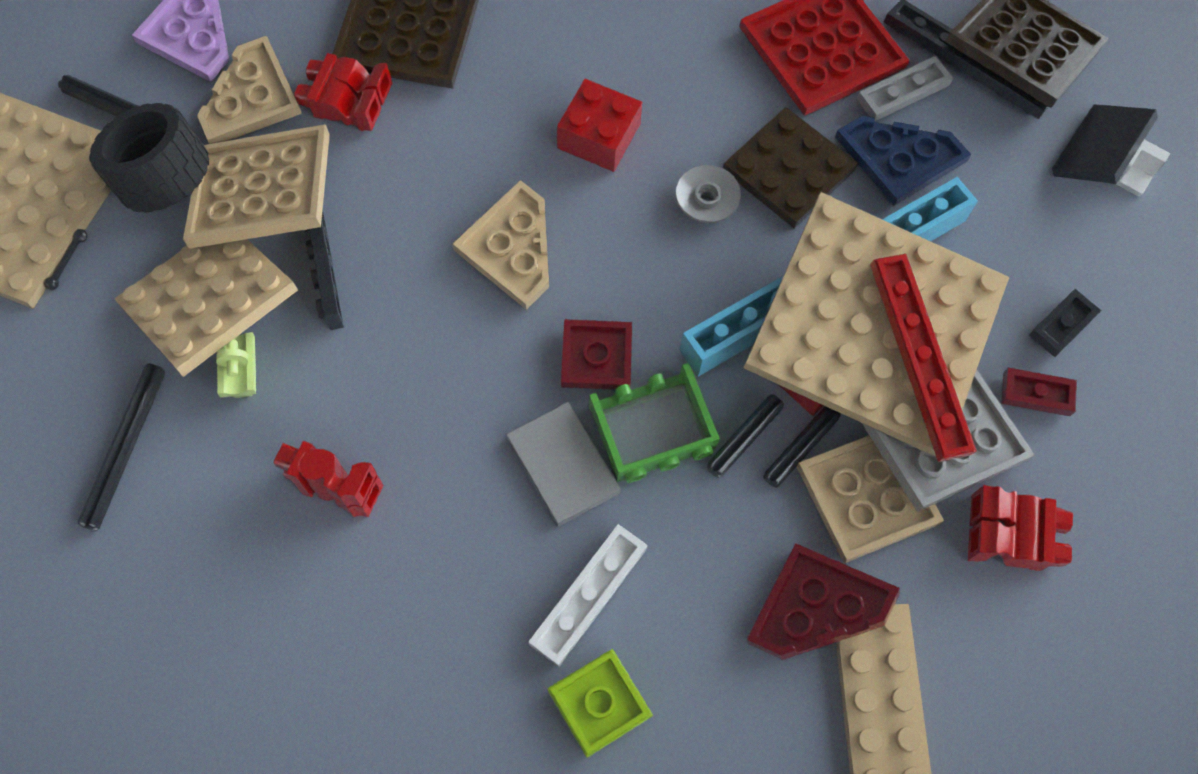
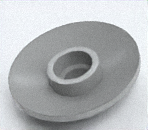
(712, 183)

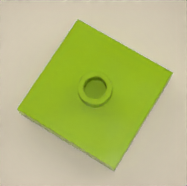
(599, 703)

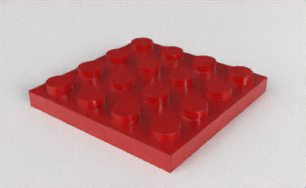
(823, 48)

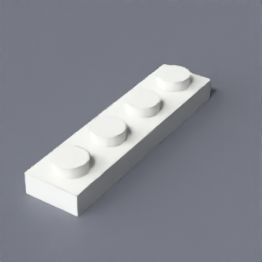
(587, 595)

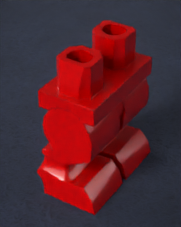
(345, 91)
(321, 473)
(1028, 529)

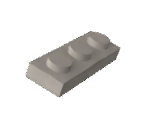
(904, 88)

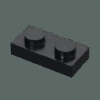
(1065, 322)

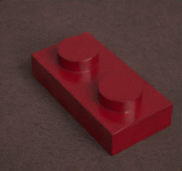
(1039, 391)

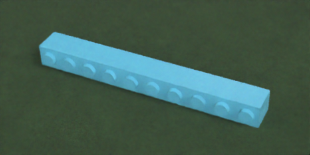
(740, 323)

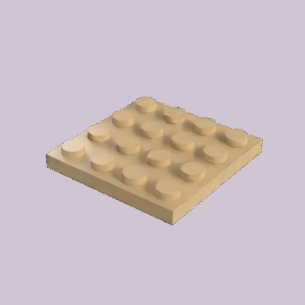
(259, 187)
(204, 299)

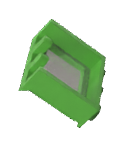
(654, 425)

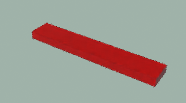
(922, 358)

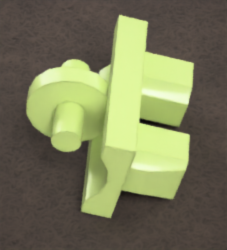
(237, 367)

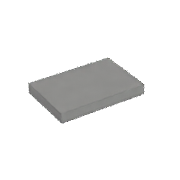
(563, 464)

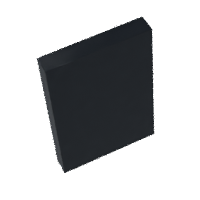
(1105, 143)

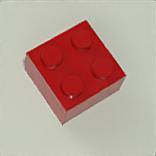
(599, 124)

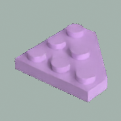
(187, 35)

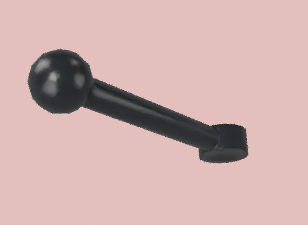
(52, 282)

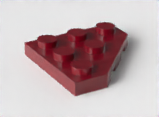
(819, 604)

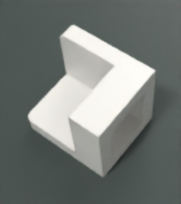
(1142, 168)

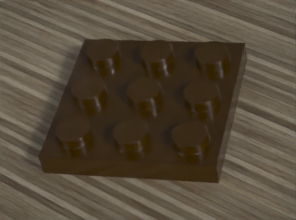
(789, 166)

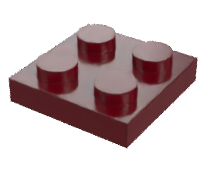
(596, 354)

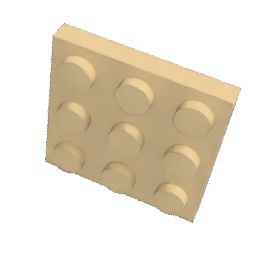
(862, 500)

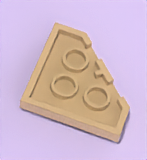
(248, 94)
(511, 245)

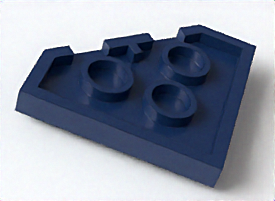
(901, 155)

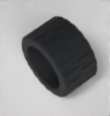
(149, 157)

